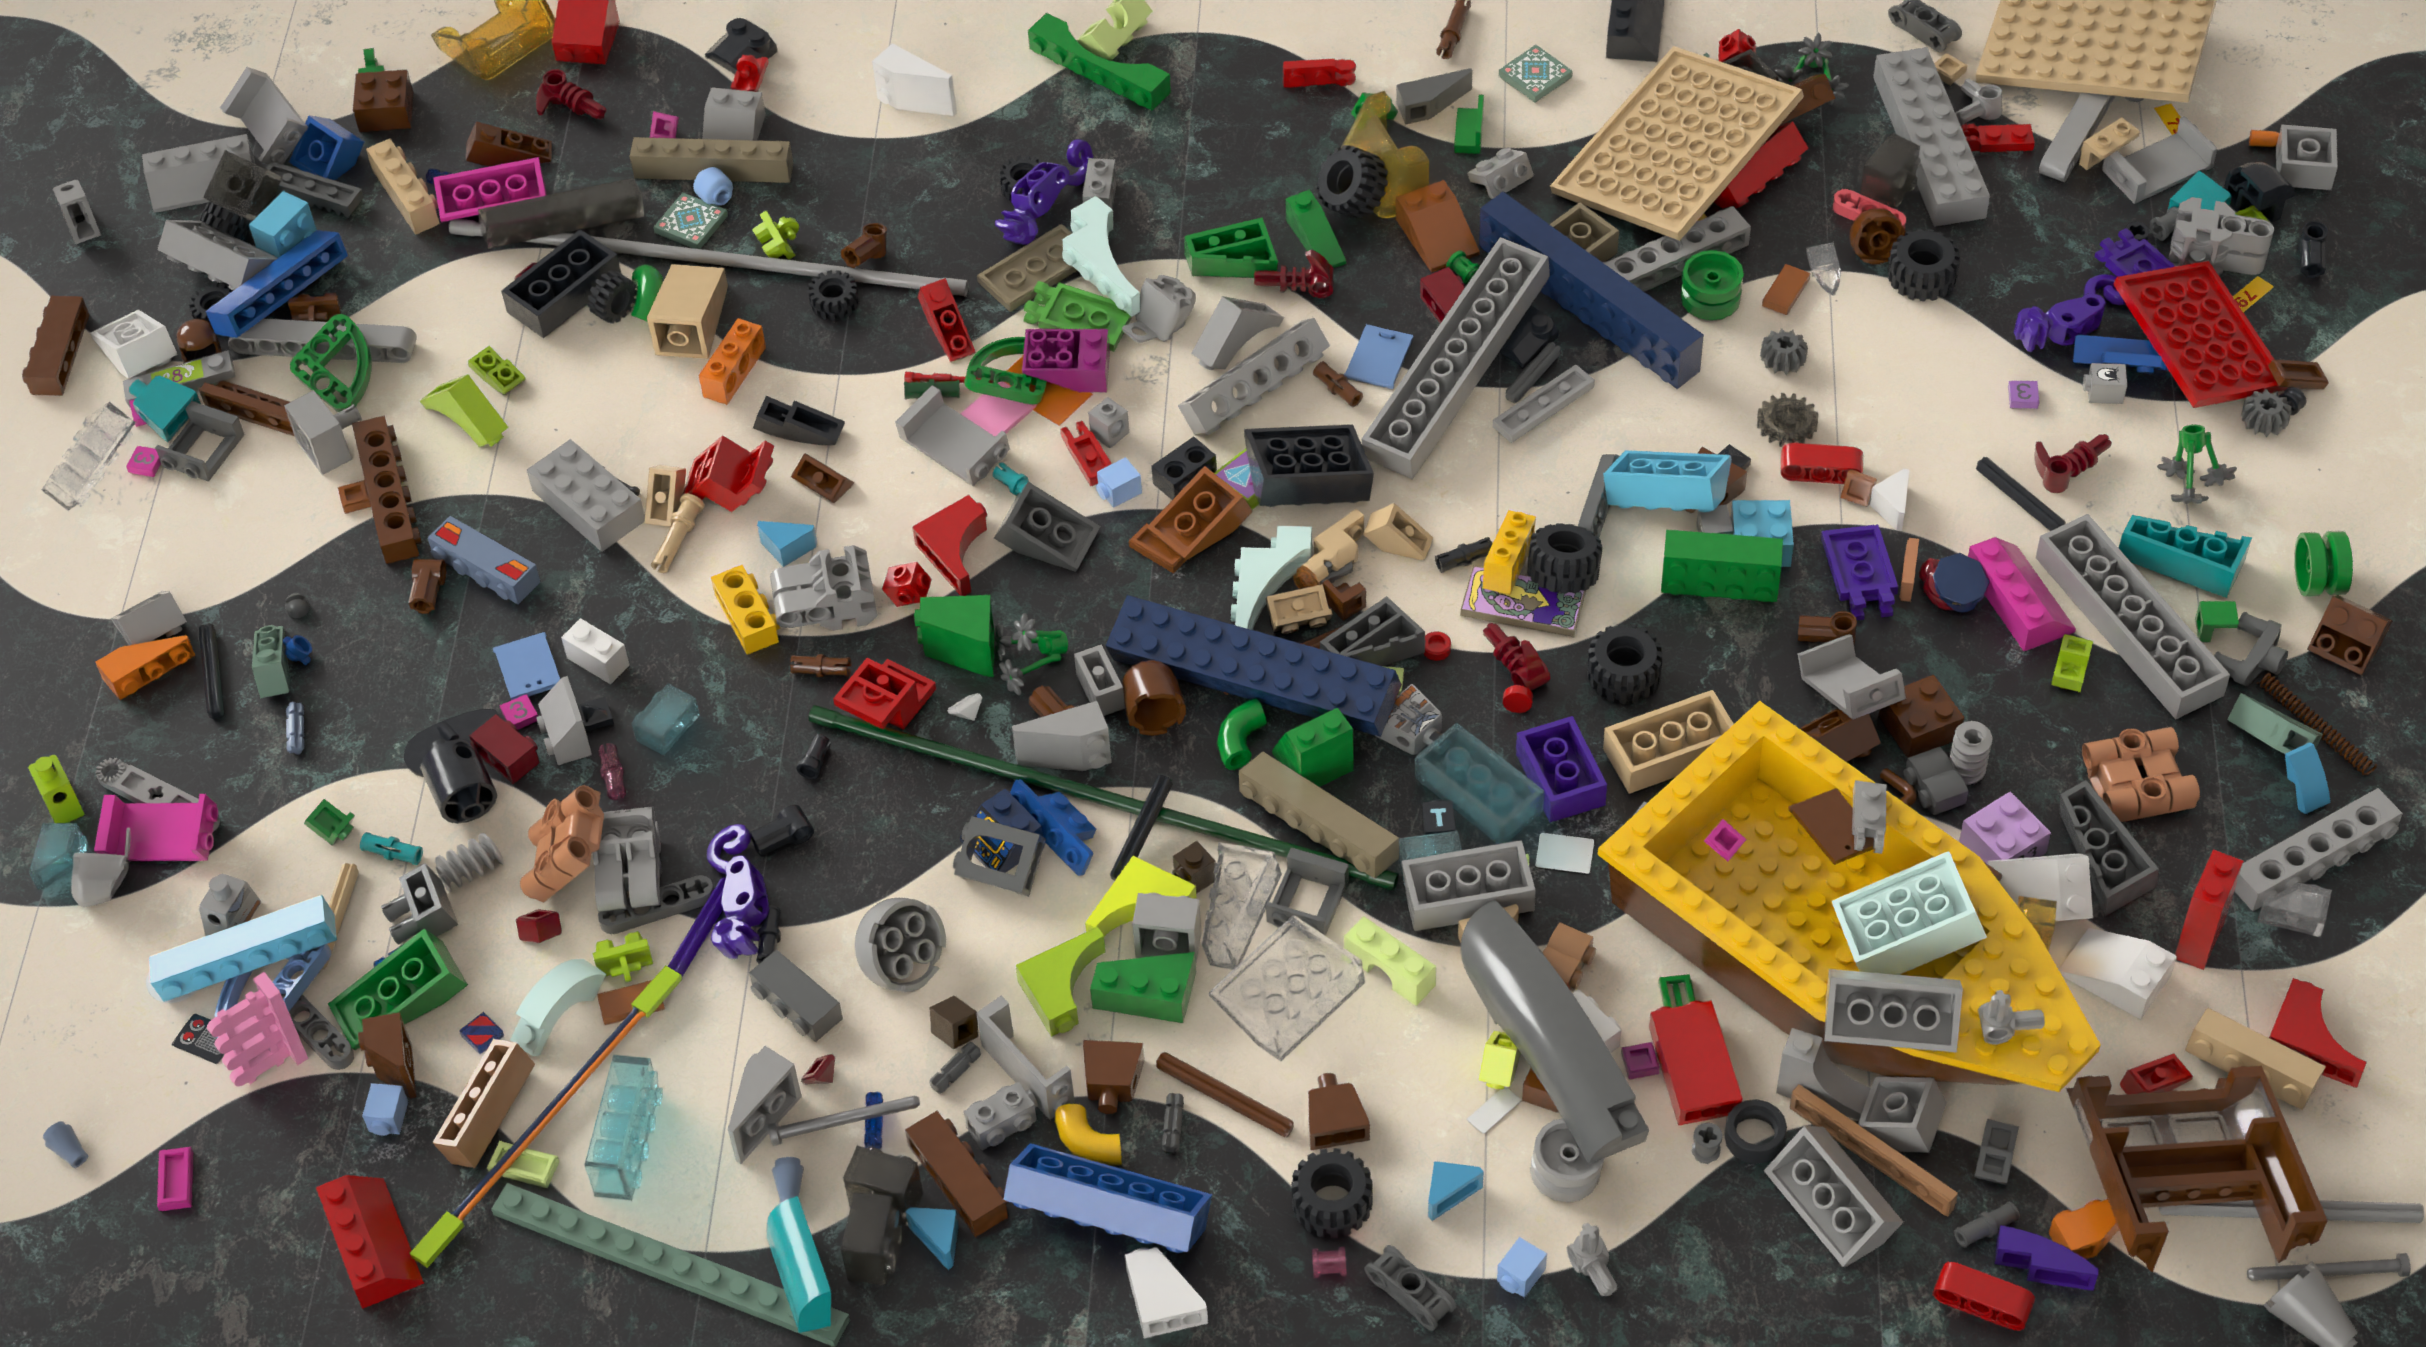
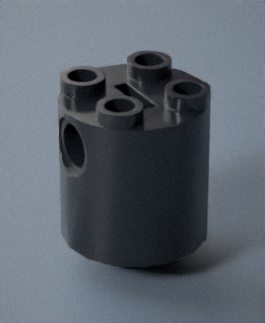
(458, 780)

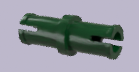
(916, 389)

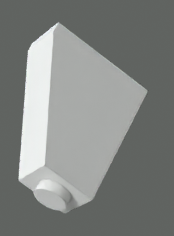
(1162, 1294)

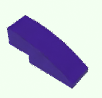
(2044, 1259)

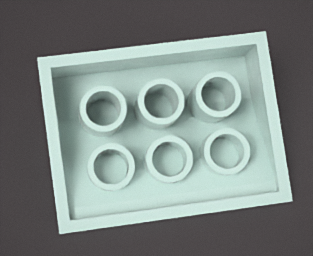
(1909, 918)

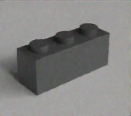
(795, 996)

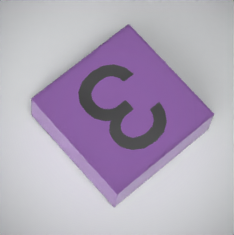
(2023, 394)

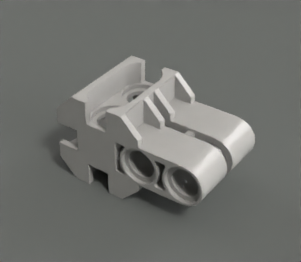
(2220, 237)
(825, 591)
(628, 860)

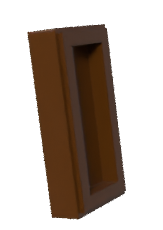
(2298, 374)

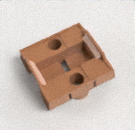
(2118, 782)
(563, 842)

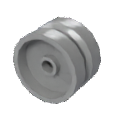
(1560, 1166)

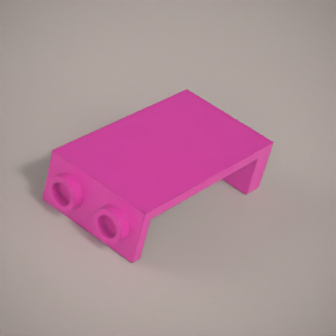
(157, 829)

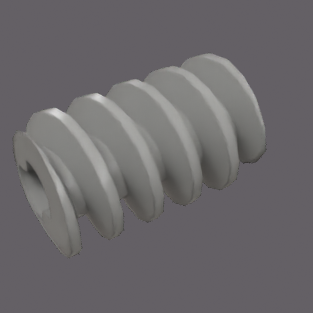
(1971, 751)
(467, 861)

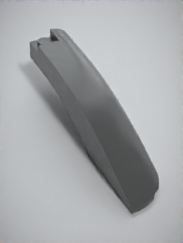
(1551, 1033)

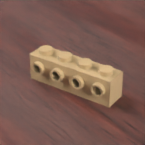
(403, 186)
(2235, 1045)

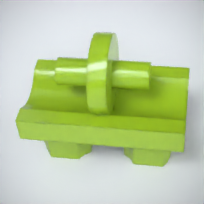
(785, 229)
(623, 958)

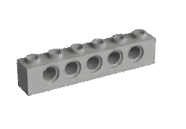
(1666, 257)
(1198, 407)
(2318, 848)

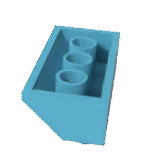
(1667, 480)

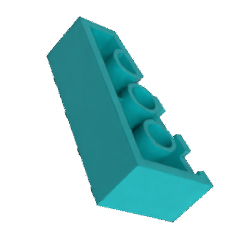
(2185, 554)

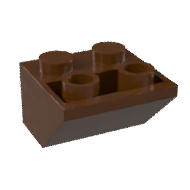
(2349, 634)

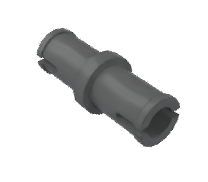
(1986, 1224)

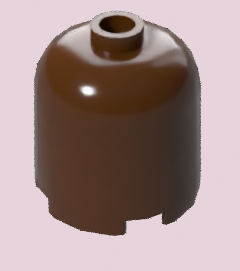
(1152, 697)

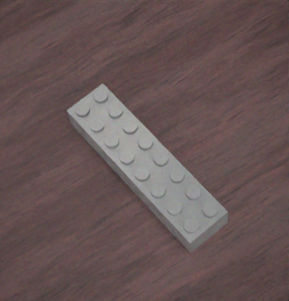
(1925, 116)
(2132, 616)

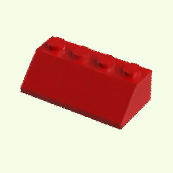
(1777, 152)
(369, 1237)

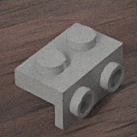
(1502, 172)

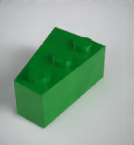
(1231, 250)
(1145, 986)

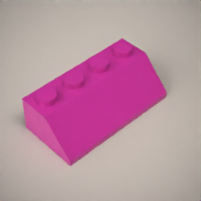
(466, 192)
(2020, 595)

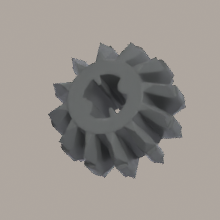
(1784, 351)
(2266, 413)

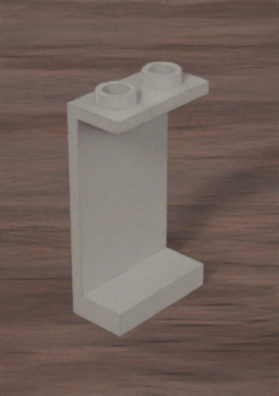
(265, 114)
(2161, 163)
(951, 438)
(1847, 680)
(995, 1037)

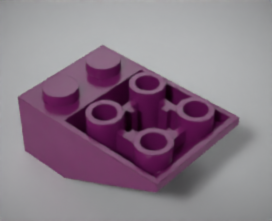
(1068, 357)

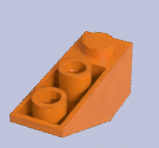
(139, 664)
(2085, 1229)

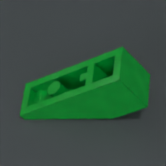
(1312, 227)

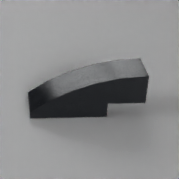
(797, 423)

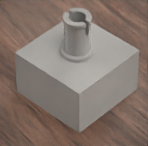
(320, 431)

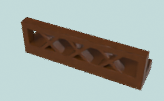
(248, 405)

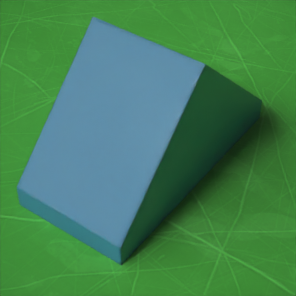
(787, 540)
(1452, 1185)
(936, 1230)

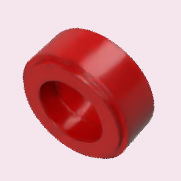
(1437, 646)
(1517, 699)

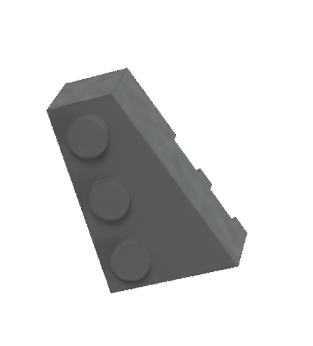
(1378, 636)

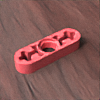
(1854, 199)

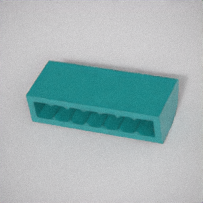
(799, 1266)

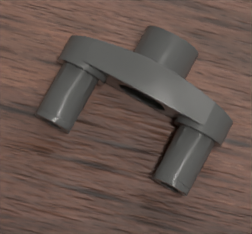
(2264, 654)

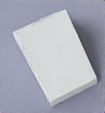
(1889, 498)

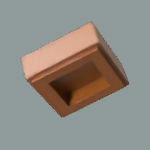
(1858, 488)
(354, 496)

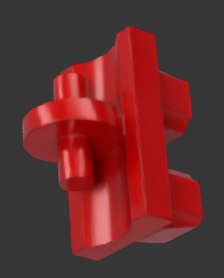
(749, 73)

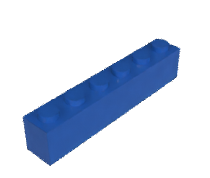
(276, 283)

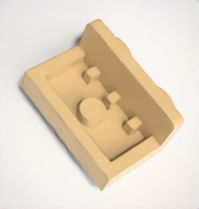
(2107, 142)
(1298, 609)

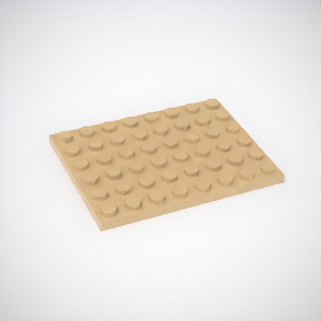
(2098, 46)
(1676, 142)

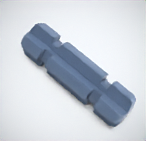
(295, 727)

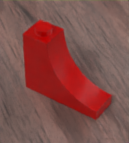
(948, 535)
(2304, 1031)

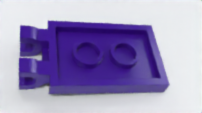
(2130, 255)
(1861, 568)

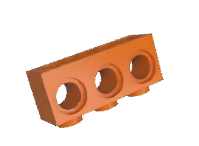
(732, 361)

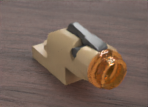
(1333, 552)

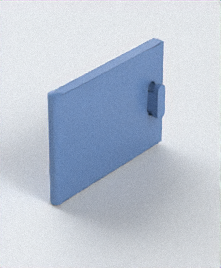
(1379, 356)
(527, 666)

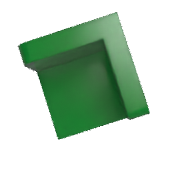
(2215, 615)

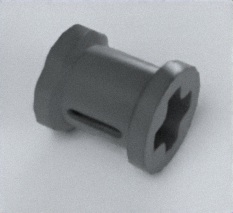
(2164, 225)
(1706, 1142)

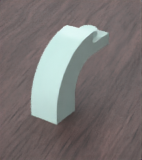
(550, 998)

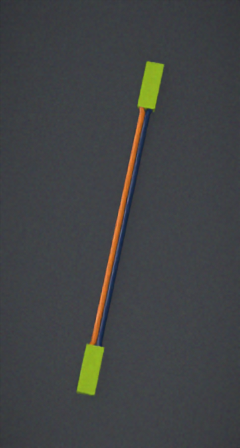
(449, 1225)

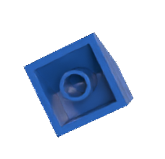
(326, 149)

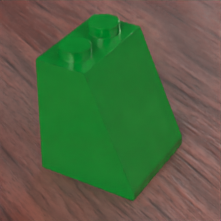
(958, 631)
(1319, 748)

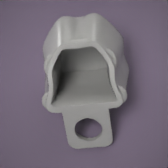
(1163, 308)
(98, 875)

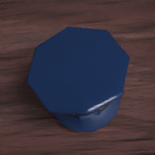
(1954, 582)

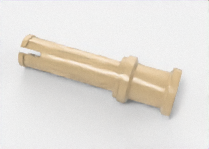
(681, 523)

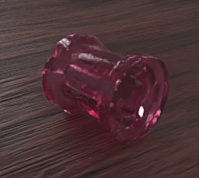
(1329, 1262)

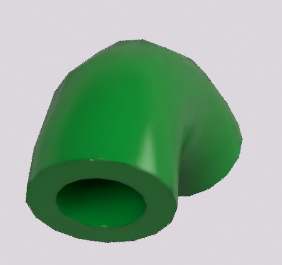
(648, 285)
(1234, 733)

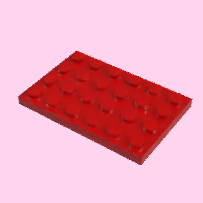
(2199, 333)

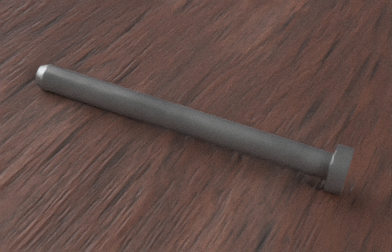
(778, 1132)
(2400, 1265)

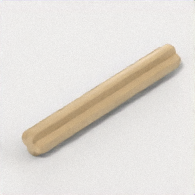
(341, 896)

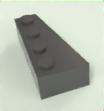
(2116, 861)

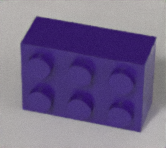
(1562, 766)

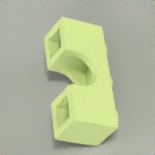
(1127, 17)
(1409, 972)

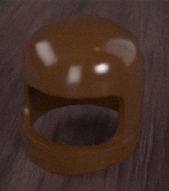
(196, 335)

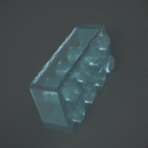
(1479, 784)
(623, 1127)

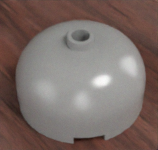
(896, 936)

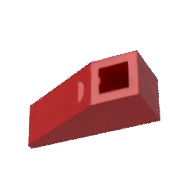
(945, 319)

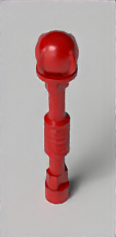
(919, 377)

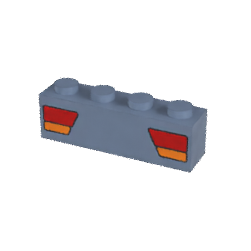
(483, 560)

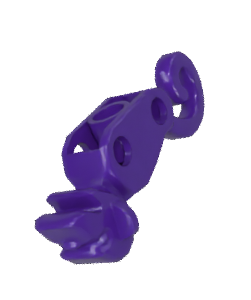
(1040, 191)
(2068, 317)
(741, 895)

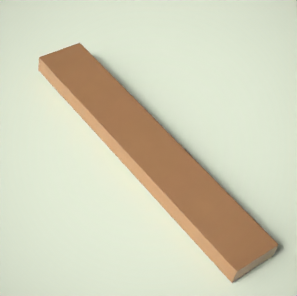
(1874, 1150)

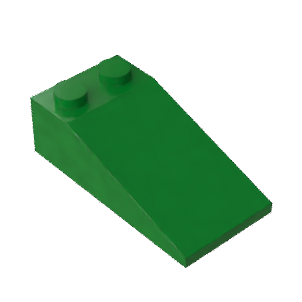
(407, 981)

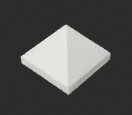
(967, 707)

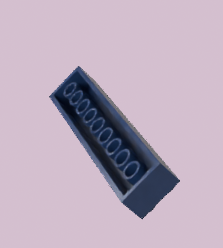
(1599, 293)
(1254, 664)

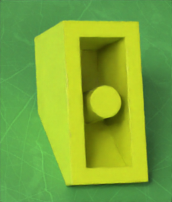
(1499, 1061)

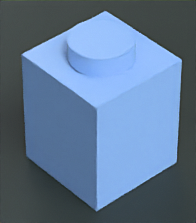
(1119, 482)
(385, 1109)
(1521, 1267)

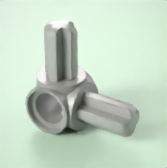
(1985, 102)
(2001, 1022)
(1590, 1257)

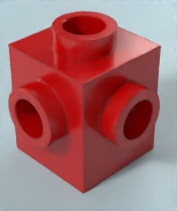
(1735, 44)
(906, 584)

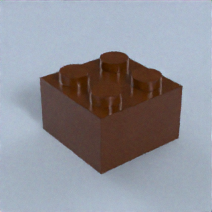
(383, 100)
(1922, 719)

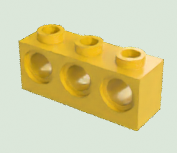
(1508, 552)
(745, 609)

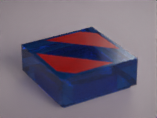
(481, 1032)

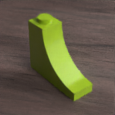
(468, 408)
(1051, 977)

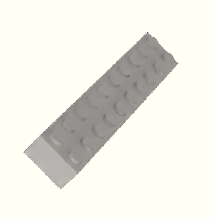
(1455, 358)

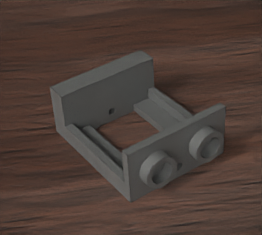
(202, 419)
(1027, 867)
(1312, 868)

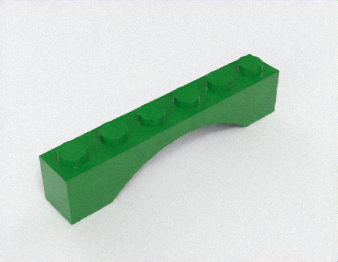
(1137, 82)

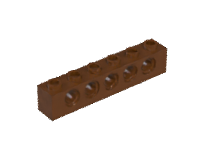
(385, 489)

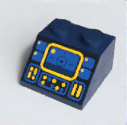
(1006, 811)

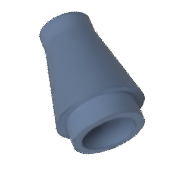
(64, 1142)
(788, 1177)

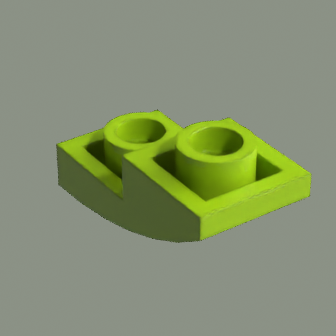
(495, 371)

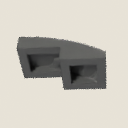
(1996, 1151)

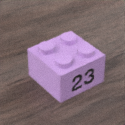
(2005, 831)

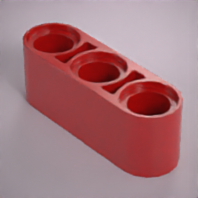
(1819, 462)
(1984, 1296)

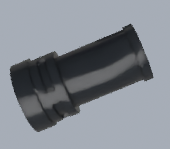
(812, 761)

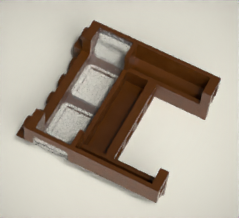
(2197, 1151)

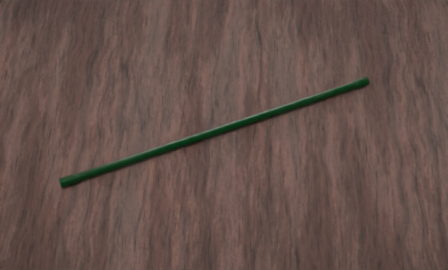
(833, 719)

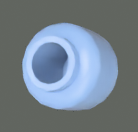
(713, 186)

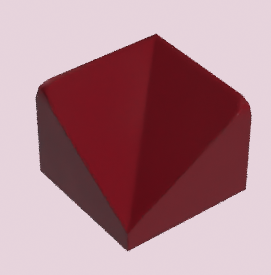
(538, 925)

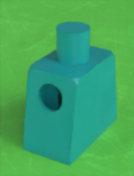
(2204, 188)
(162, 404)

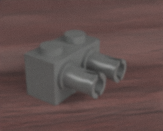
(426, 900)

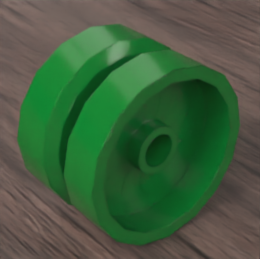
(1712, 285)
(2323, 563)

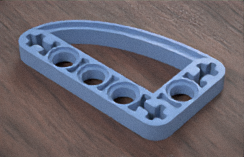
(309, 961)

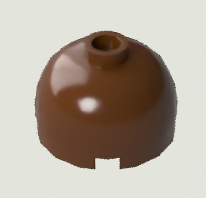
(1874, 235)

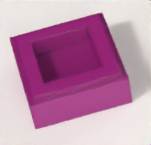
(1640, 1060)

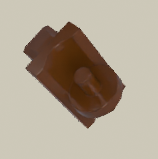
(314, 308)

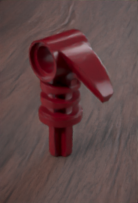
(558, 91)
(1318, 277)
(2058, 469)
(1521, 661)

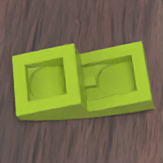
(2072, 663)

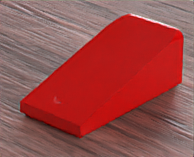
(2156, 1076)

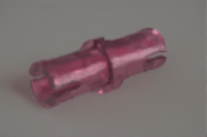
(612, 771)

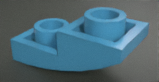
(2308, 776)

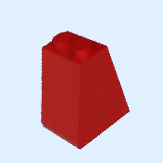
(584, 30)

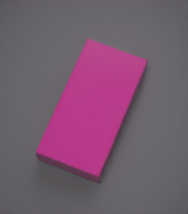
(175, 1179)

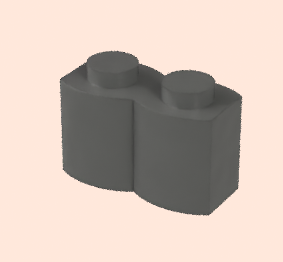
(1935, 781)

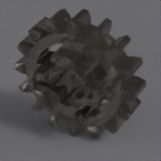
(1787, 419)

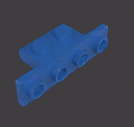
(2110, 350)
(1061, 825)

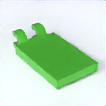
(1075, 309)

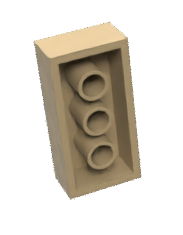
(1664, 740)

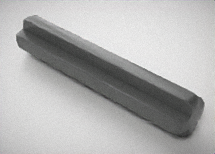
(1533, 372)

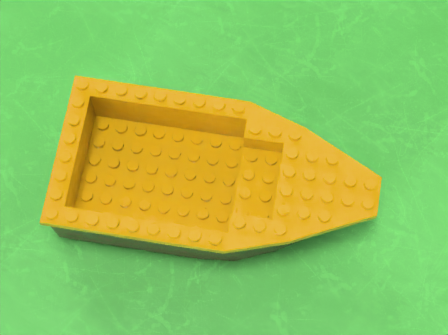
(1770, 921)

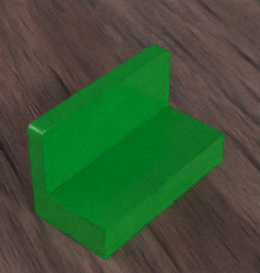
(1469, 128)

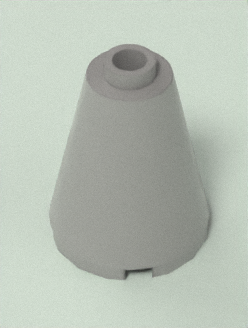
(2313, 1309)

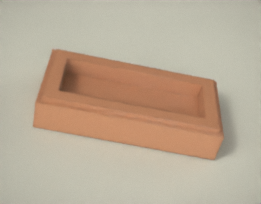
(1909, 569)

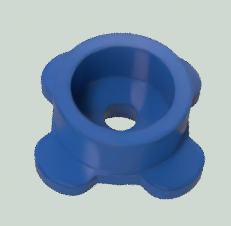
(297, 649)

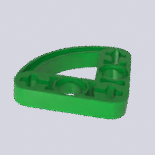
(317, 362)
(1020, 382)

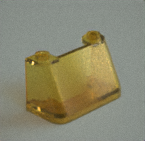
(501, 40)
(1405, 166)

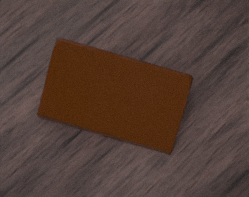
(821, 478)

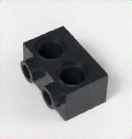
(1181, 466)

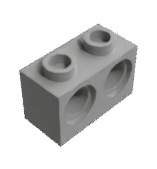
(1100, 180)

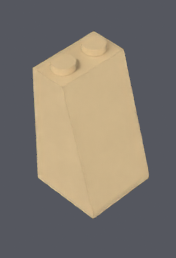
(687, 311)

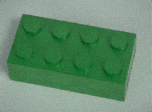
(1722, 565)

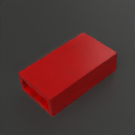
(2208, 909)
(1694, 1062)

